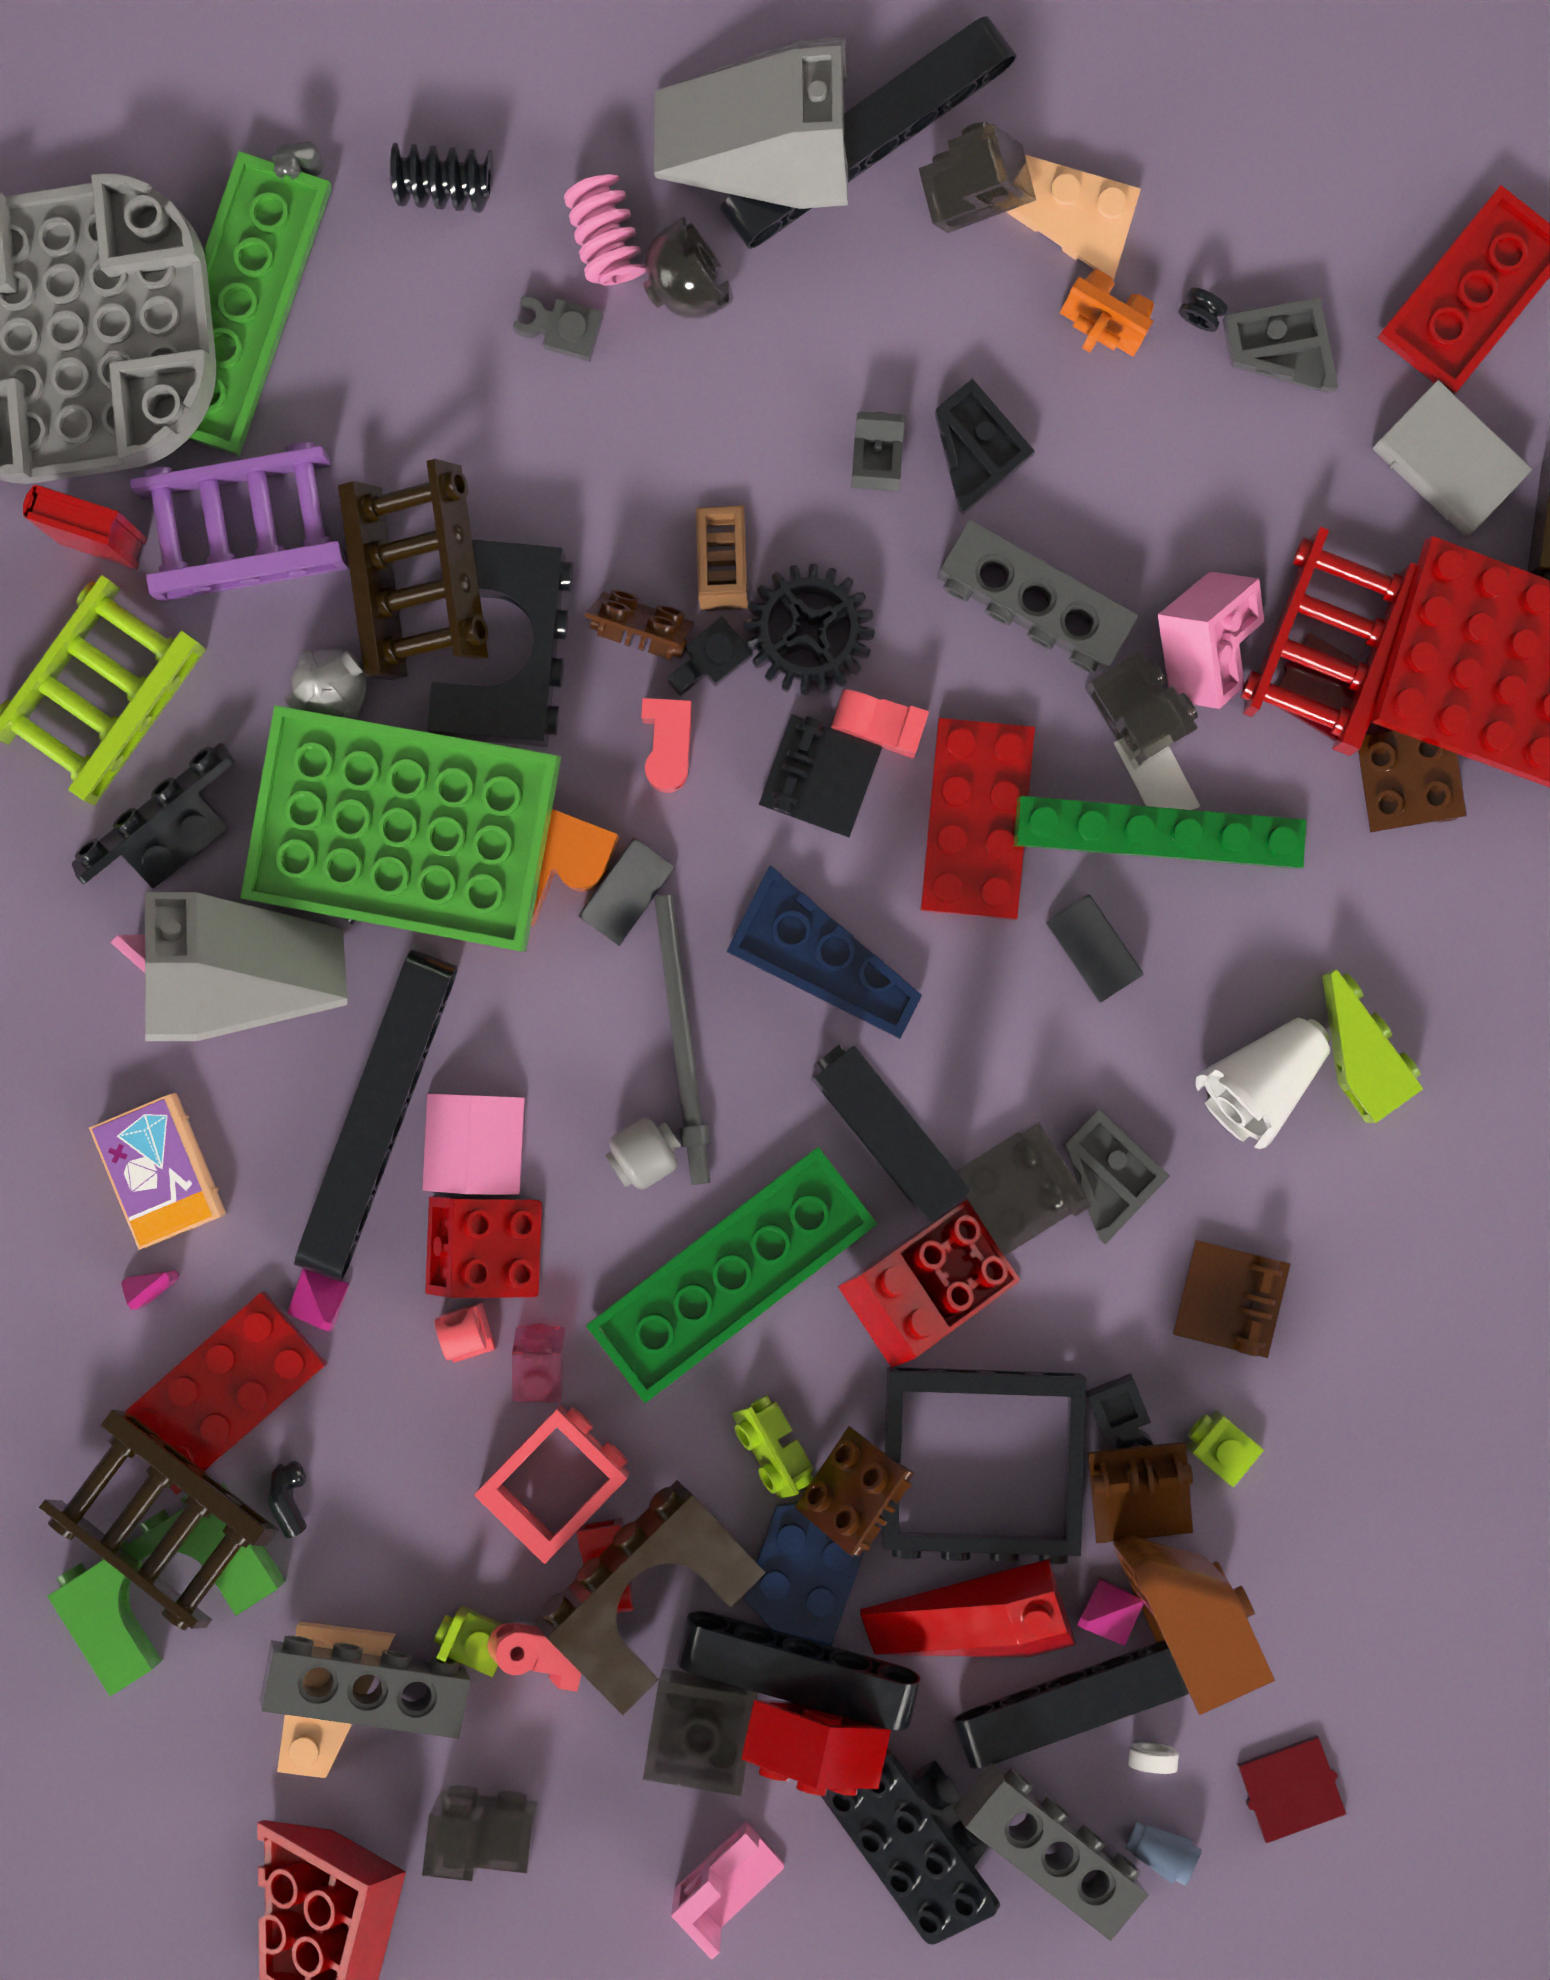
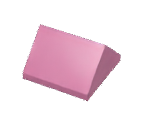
(473, 1144)

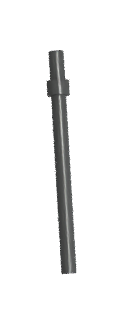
(693, 1134)

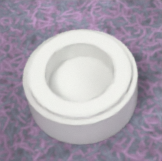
(1153, 1758)

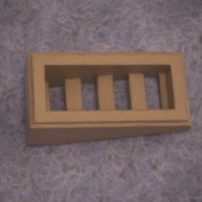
(721, 588)

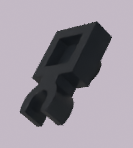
(1120, 1412)

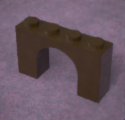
(584, 1615)

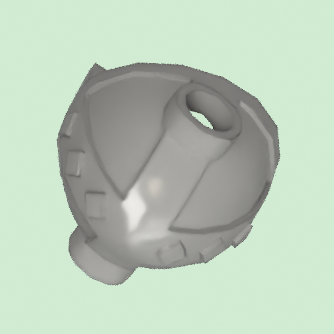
(328, 683)

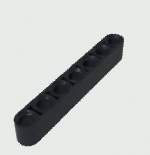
(893, 116)
(376, 1115)

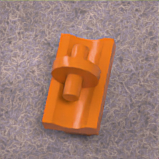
(1105, 317)

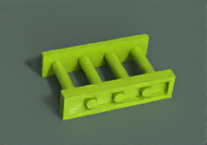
(146, 694)

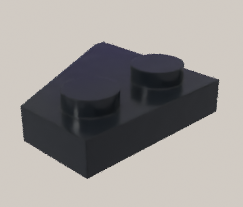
(978, 444)

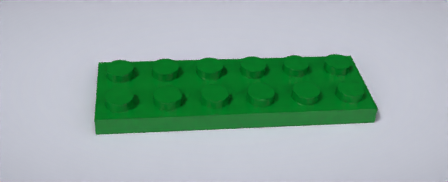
(731, 1274)

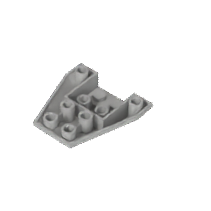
(760, 127)
(234, 966)

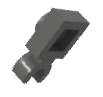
(567, 329)

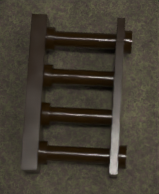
(372, 574)
(204, 1498)

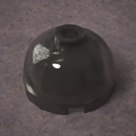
(684, 273)

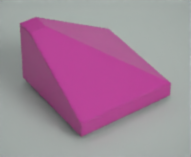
(144, 1288)
(318, 1300)
(1111, 1612)

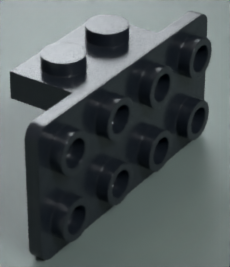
(919, 1848)

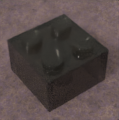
(698, 1733)

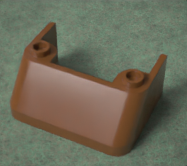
(1199, 1619)

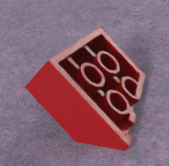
(323, 1905)

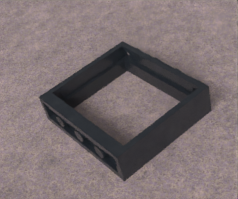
(889, 1132)
(999, 1382)

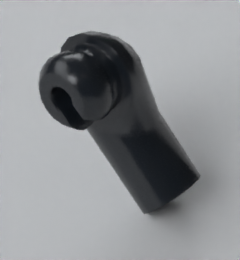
(281, 1498)

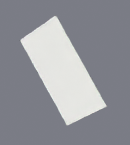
(1161, 782)

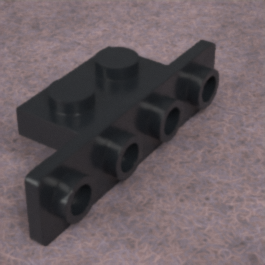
(165, 828)

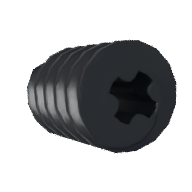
(440, 178)

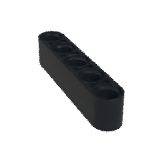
(798, 1670)
(1069, 1705)

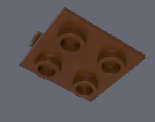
(621, 612)
(1409, 782)
(1231, 1299)
(853, 1492)
(1141, 1492)

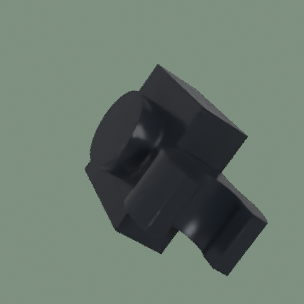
(713, 654)

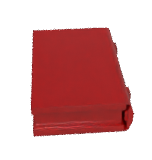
(84, 526)

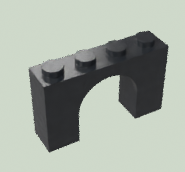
(521, 707)

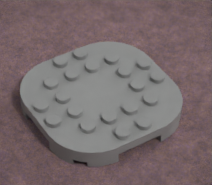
(99, 330)

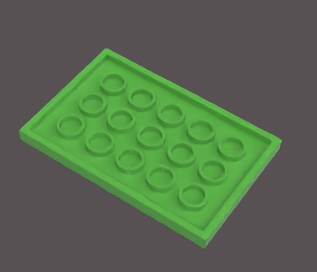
(400, 828)

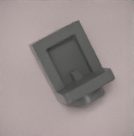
(878, 451)

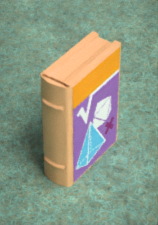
(157, 1171)

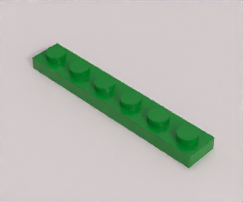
(1160, 832)

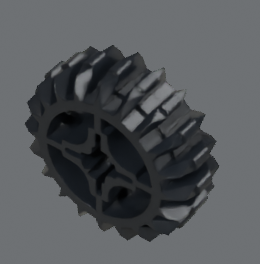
(828, 616)

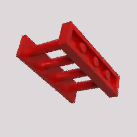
(1364, 678)

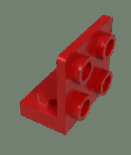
(483, 1247)

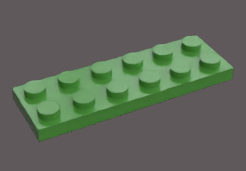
(253, 277)

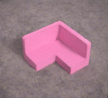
(1204, 636)
(723, 1886)

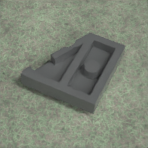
(1283, 343)
(1111, 1173)

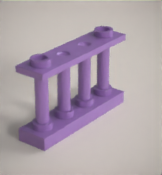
(270, 560)

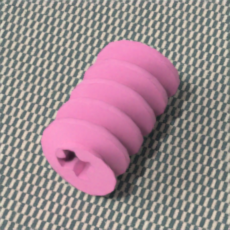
(600, 231)

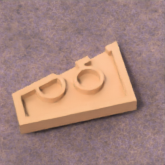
(1080, 212)
(313, 1744)

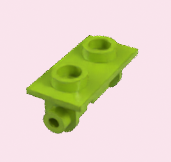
(780, 1466)

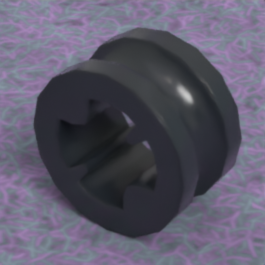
(1203, 309)

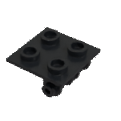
(820, 775)

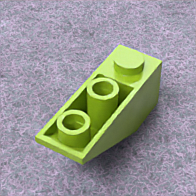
(1364, 1059)

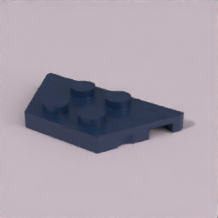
(803, 1578)

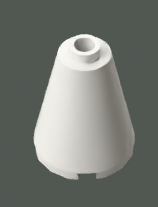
(1264, 1081)

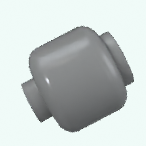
(643, 1153)

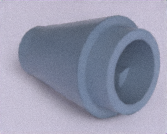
(1164, 1852)

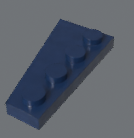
(811, 951)

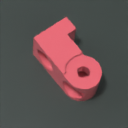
(880, 722)
(669, 761)
(464, 1333)
(525, 1648)

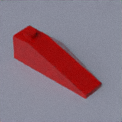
(986, 1616)

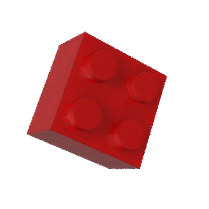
(814, 1748)

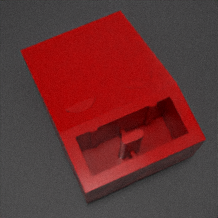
(929, 1284)

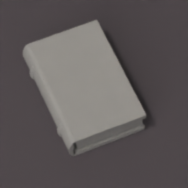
(1452, 459)

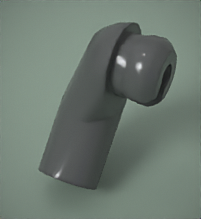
(293, 156)

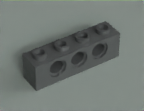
(1025, 572)
(436, 1713)
(1101, 1902)

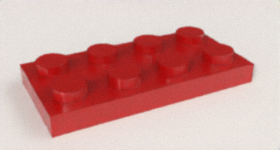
(1473, 292)
(972, 818)
(229, 1383)

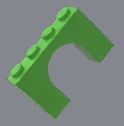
(99, 1609)

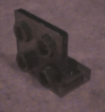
(1022, 1188)

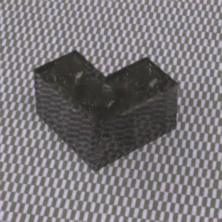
(976, 178)
(1140, 711)
(478, 1832)

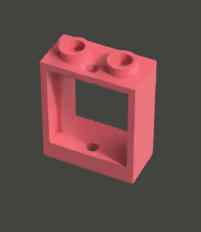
(519, 1518)

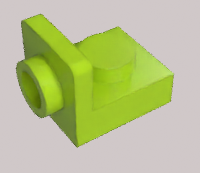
(1223, 1447)
(466, 1640)

